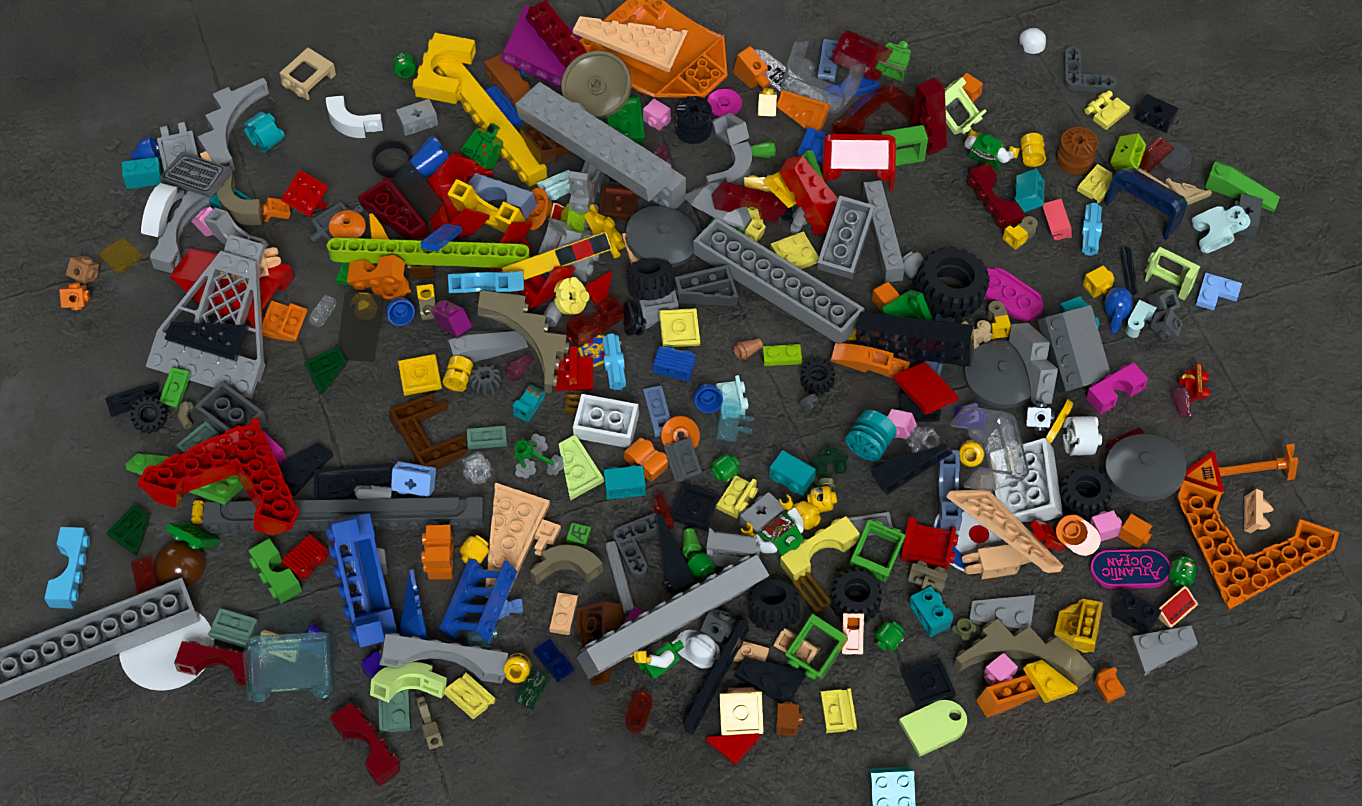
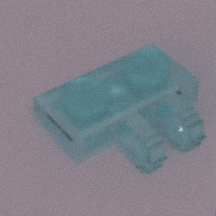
(729, 422)

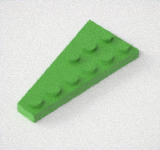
(219, 491)

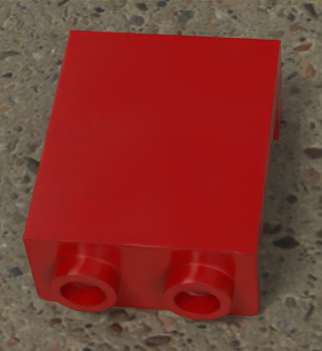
(929, 545)

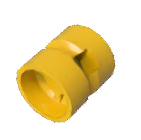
(1033, 149)
(458, 373)

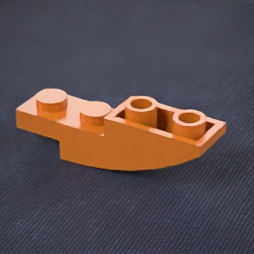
(868, 358)

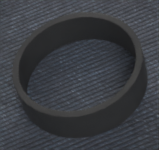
(387, 145)

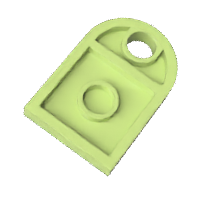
(932, 726)

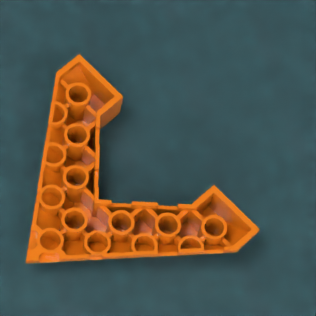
(1247, 576)

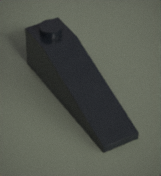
(900, 470)
(675, 570)

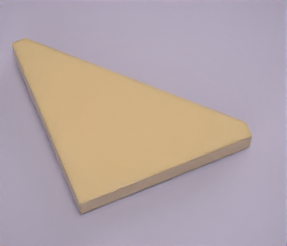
(1189, 191)

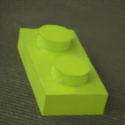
(782, 355)

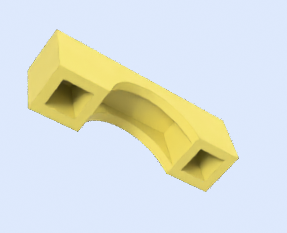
(840, 535)

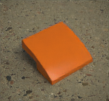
(283, 321)

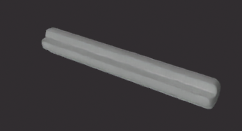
(619, 576)

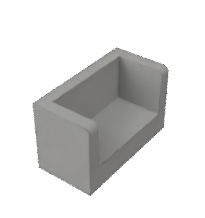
(730, 129)

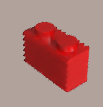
(305, 557)

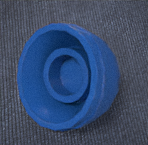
(146, 149)
(400, 311)
(708, 398)

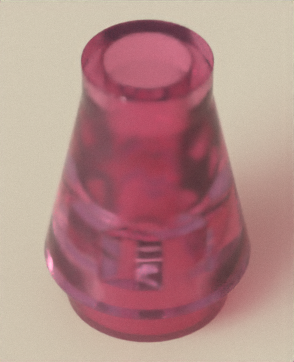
(517, 368)
(1182, 400)

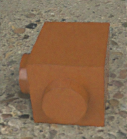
(788, 719)

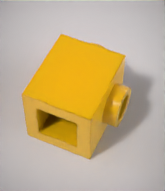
(1098, 281)

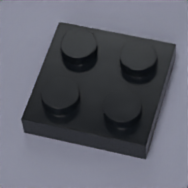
(694, 507)
(928, 683)

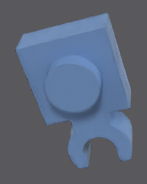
(511, 607)

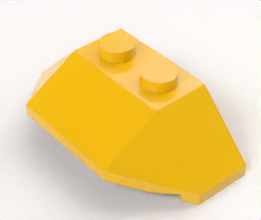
(1080, 624)

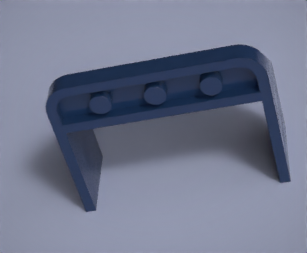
(1151, 193)

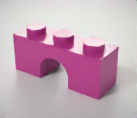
(1128, 379)

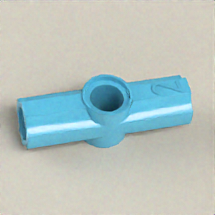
(1091, 229)
(614, 362)

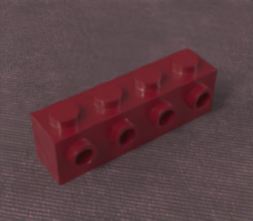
(555, 33)

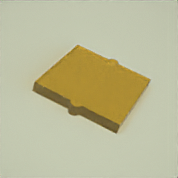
(120, 255)

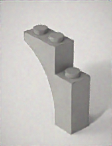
(1034, 352)

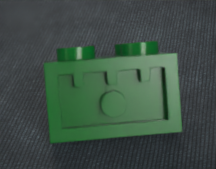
(908, 305)

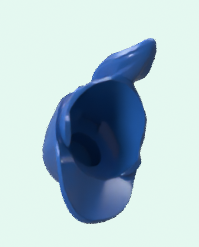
(1118, 306)

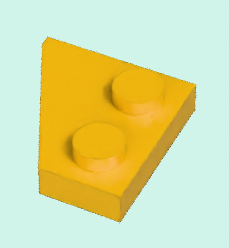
(1048, 681)

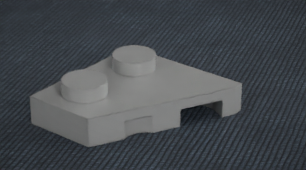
(651, 308)

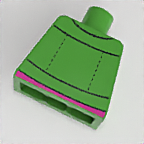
(897, 63)

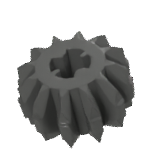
(485, 379)

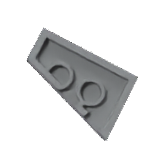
(1012, 612)
(1162, 646)

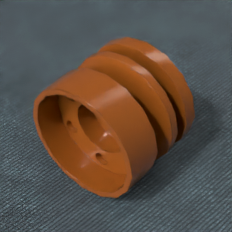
(1077, 150)

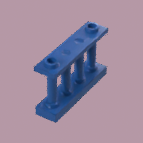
(464, 594)

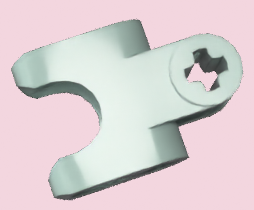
(1221, 225)

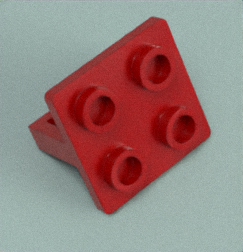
(305, 194)
(574, 372)

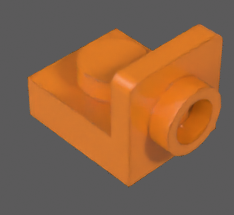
(275, 208)
(1109, 684)

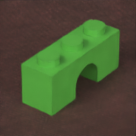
(282, 584)

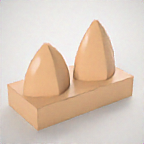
(1253, 511)

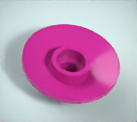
(724, 102)

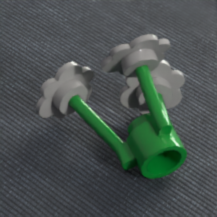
(534, 447)

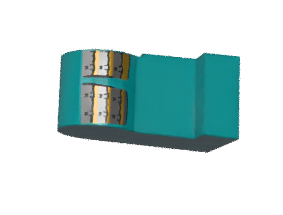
(528, 403)

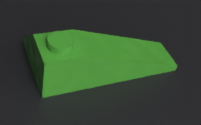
(1233, 182)

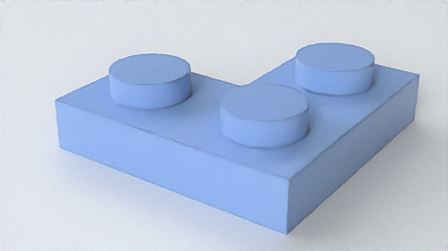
(1217, 286)

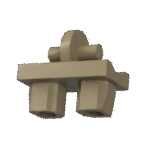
(928, 577)

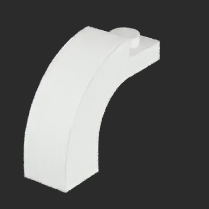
(351, 124)
(158, 208)

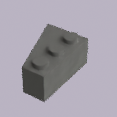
(707, 287)

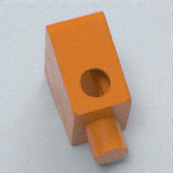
(751, 69)

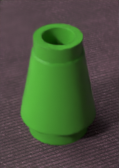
(764, 150)
(690, 543)

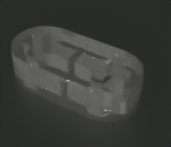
(322, 311)

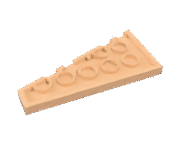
(638, 41)
(1000, 521)
(513, 527)

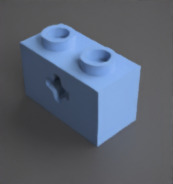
(413, 479)

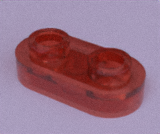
(639, 713)

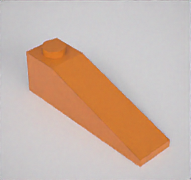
(1006, 695)

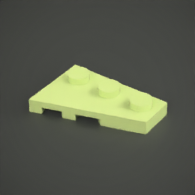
(578, 467)

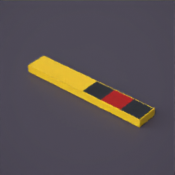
(562, 256)

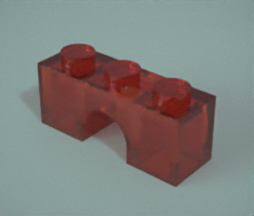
(583, 330)

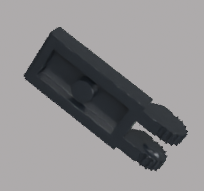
(123, 401)

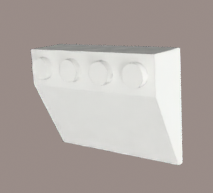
(1039, 493)

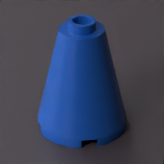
(429, 157)

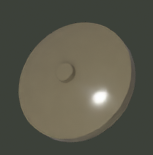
(598, 83)

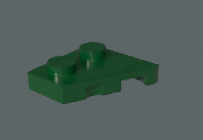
(325, 368)
(130, 529)

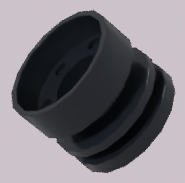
(693, 119)

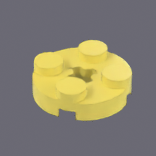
(579, 296)

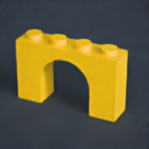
(442, 49)
(464, 197)

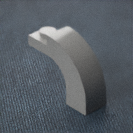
(742, 160)
(222, 225)

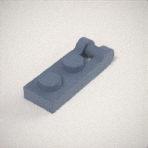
(825, 64)
(656, 408)

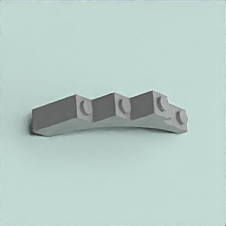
(230, 107)
(584, 187)

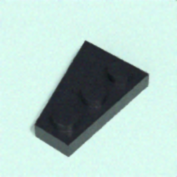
(771, 679)

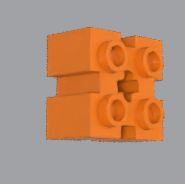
(438, 552)

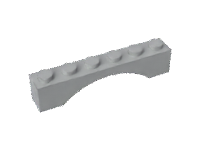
(167, 252)
(889, 252)
(484, 663)

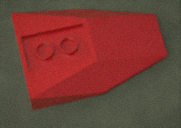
(197, 261)

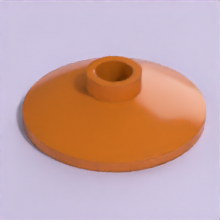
(354, 229)
(676, 424)

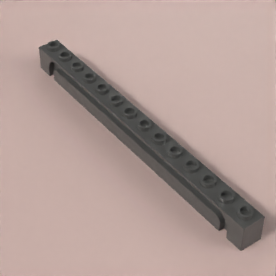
(384, 514)

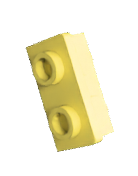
(737, 496)

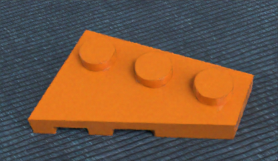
(804, 110)

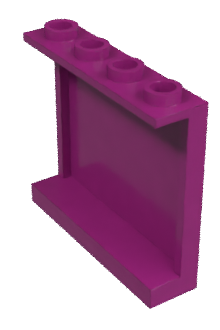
(531, 53)

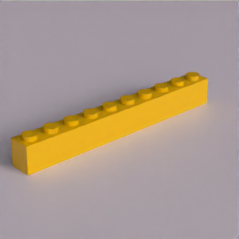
(484, 112)

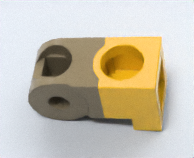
(1021, 233)
(426, 301)
(999, 320)

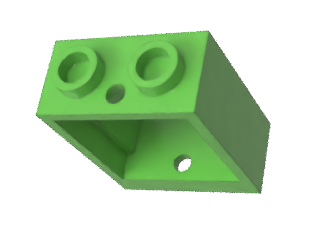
(908, 136)
(877, 528)
(827, 629)

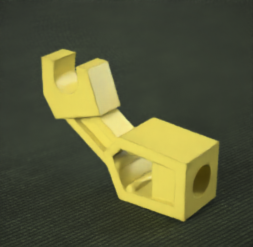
(756, 227)

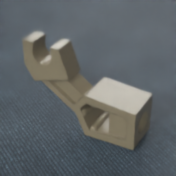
(430, 728)

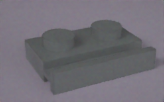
(683, 460)

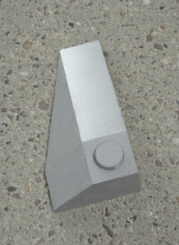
(485, 344)

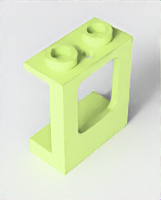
(953, 91)
(1184, 281)

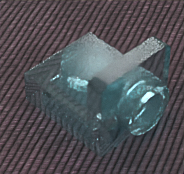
(475, 639)

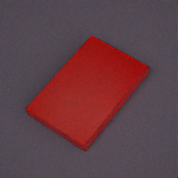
(925, 388)

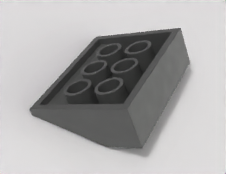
(1075, 348)

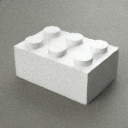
(606, 421)

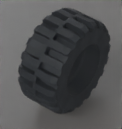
(958, 265)

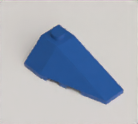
(412, 617)

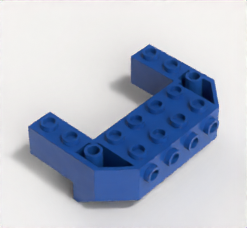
(375, 614)

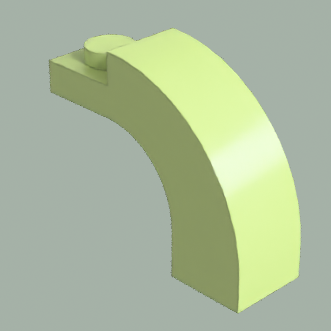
(410, 676)

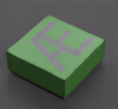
(578, 535)

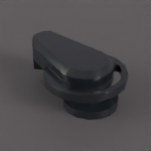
(633, 320)

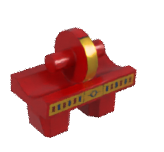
(1194, 381)

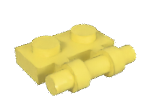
(1110, 113)

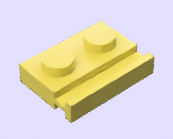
(1096, 183)
(469, 696)
(838, 710)

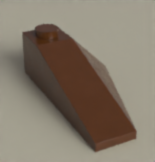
(593, 623)

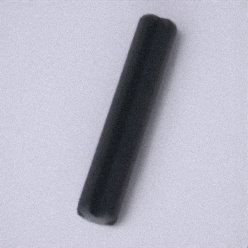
(1129, 271)

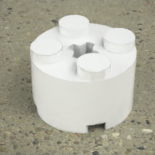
(1081, 435)

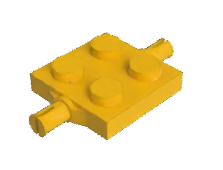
(599, 224)

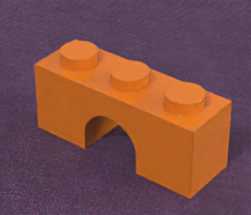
(366, 275)

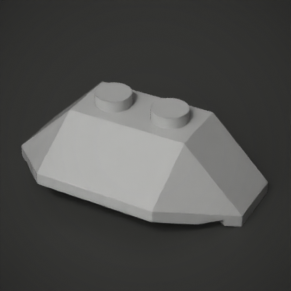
(702, 200)

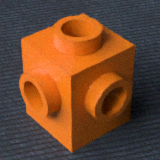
(74, 296)

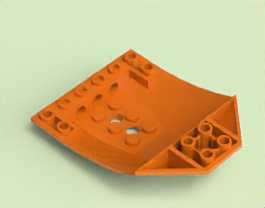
(698, 65)

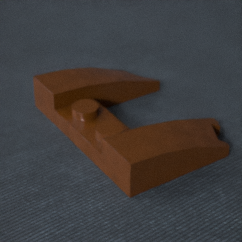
(540, 147)
(406, 421)

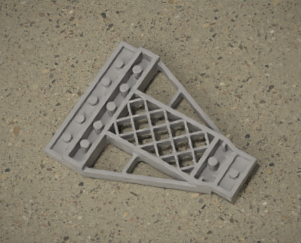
(240, 259)

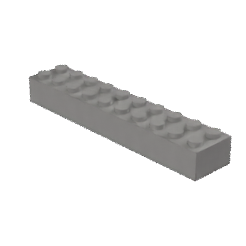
(594, 141)
(779, 281)
(671, 615)
(95, 637)

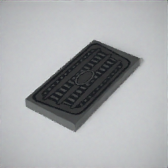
(196, 174)

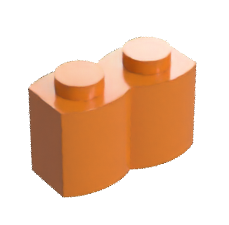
(643, 454)

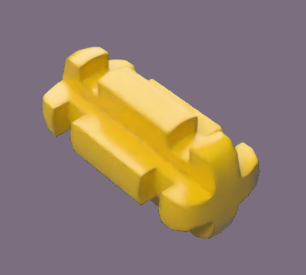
(197, 512)

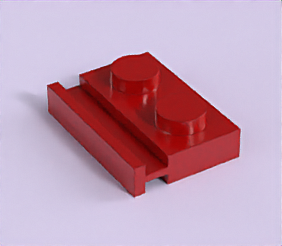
(1045, 532)

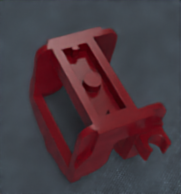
(860, 53)

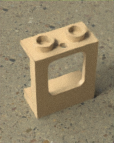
(322, 65)

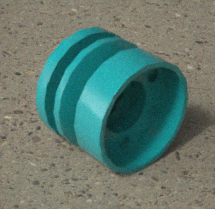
(871, 435)

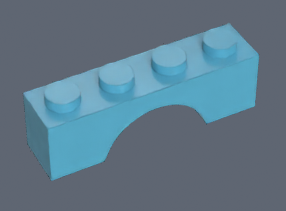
(486, 281)
(63, 590)

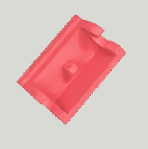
(1057, 219)

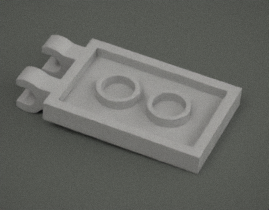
(172, 145)

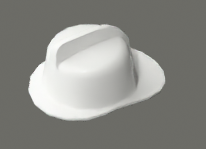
(698, 648)

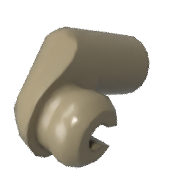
(184, 409)

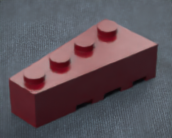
(931, 113)
(393, 210)

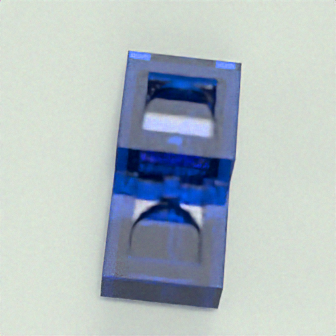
(553, 660)

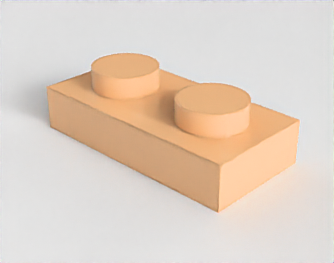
(563, 613)

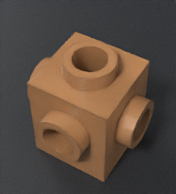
(82, 269)

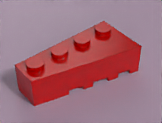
(810, 193)

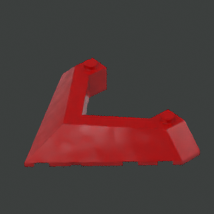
(237, 452)

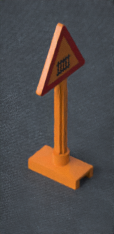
(1208, 474)

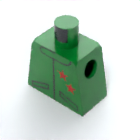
(484, 146)

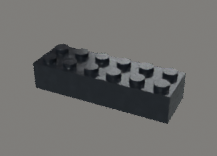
(917, 338)

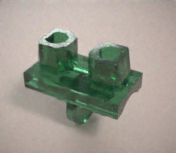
(821, 463)
(532, 689)

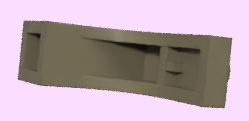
(241, 210)
(570, 558)

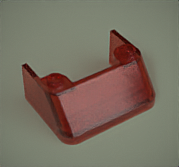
(854, 118)

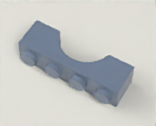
(491, 189)
(948, 481)

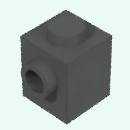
(1164, 300)

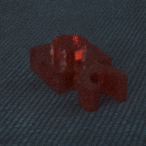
(661, 506)

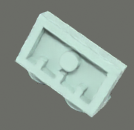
(556, 185)
(733, 392)

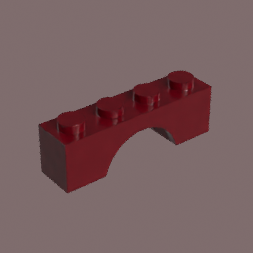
(732, 196)
(1005, 213)
(194, 657)
(350, 724)

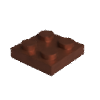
(617, 202)

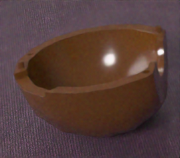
(179, 561)

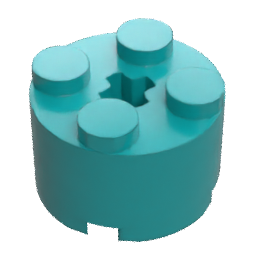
(263, 131)

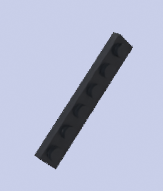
(712, 683)

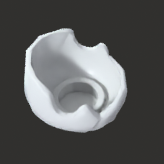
(1033, 40)

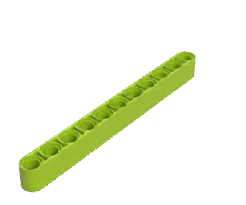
(452, 254)

